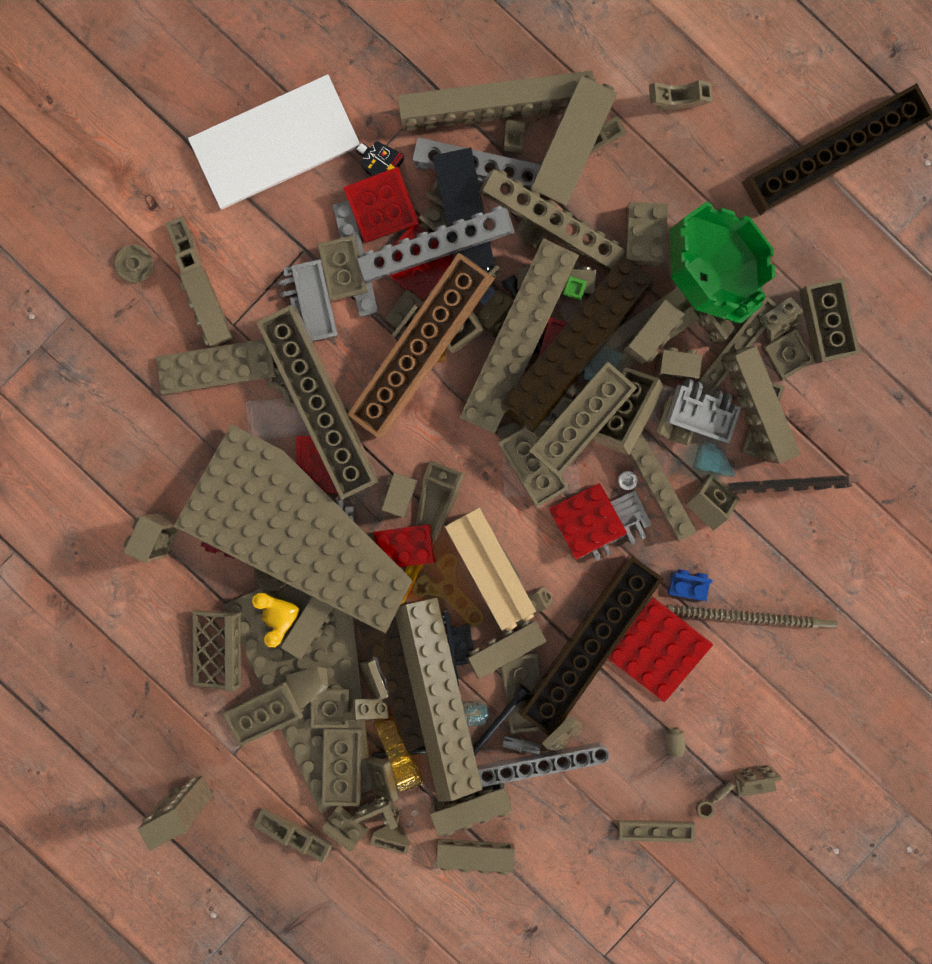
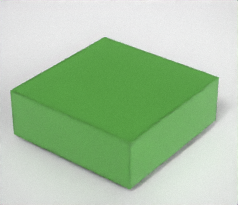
(574, 288)

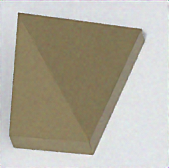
(391, 839)

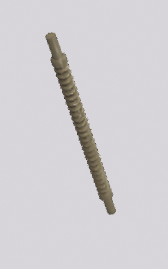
(813, 622)

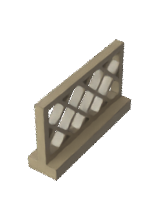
(232, 635)

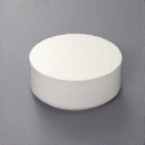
(627, 480)

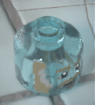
(476, 713)

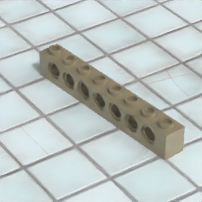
(491, 190)

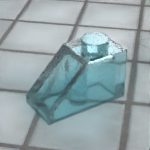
(712, 460)

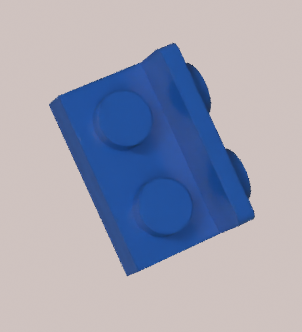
(689, 585)

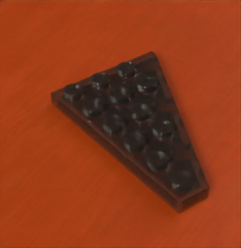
(798, 484)

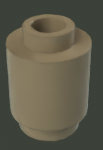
(675, 742)

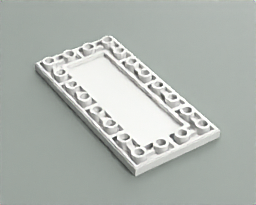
(274, 142)

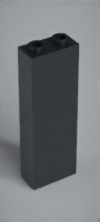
(462, 199)

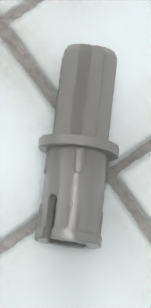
(521, 745)

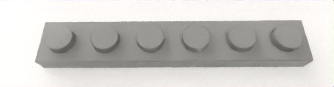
(347, 227)

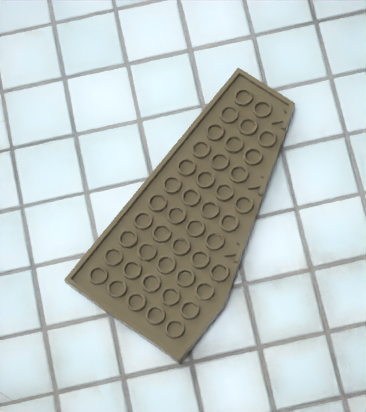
(282, 523)
(334, 651)

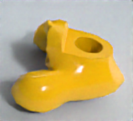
(277, 615)

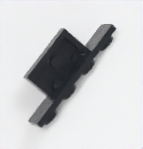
(459, 641)

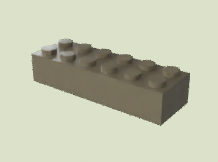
(761, 405)
(175, 812)

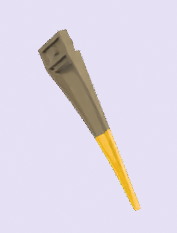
(437, 498)

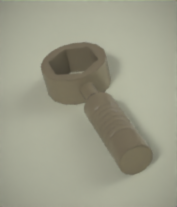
(717, 797)

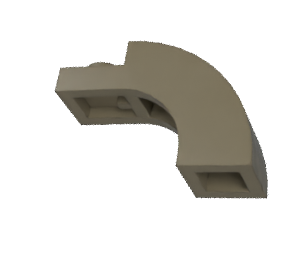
(680, 96)
(186, 249)

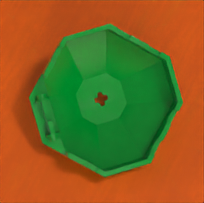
(728, 254)

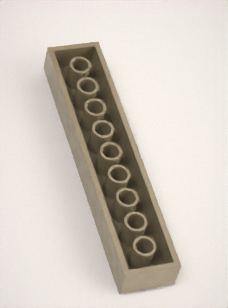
(487, 101)
(519, 334)
(318, 401)
(438, 700)

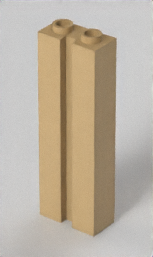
(490, 569)

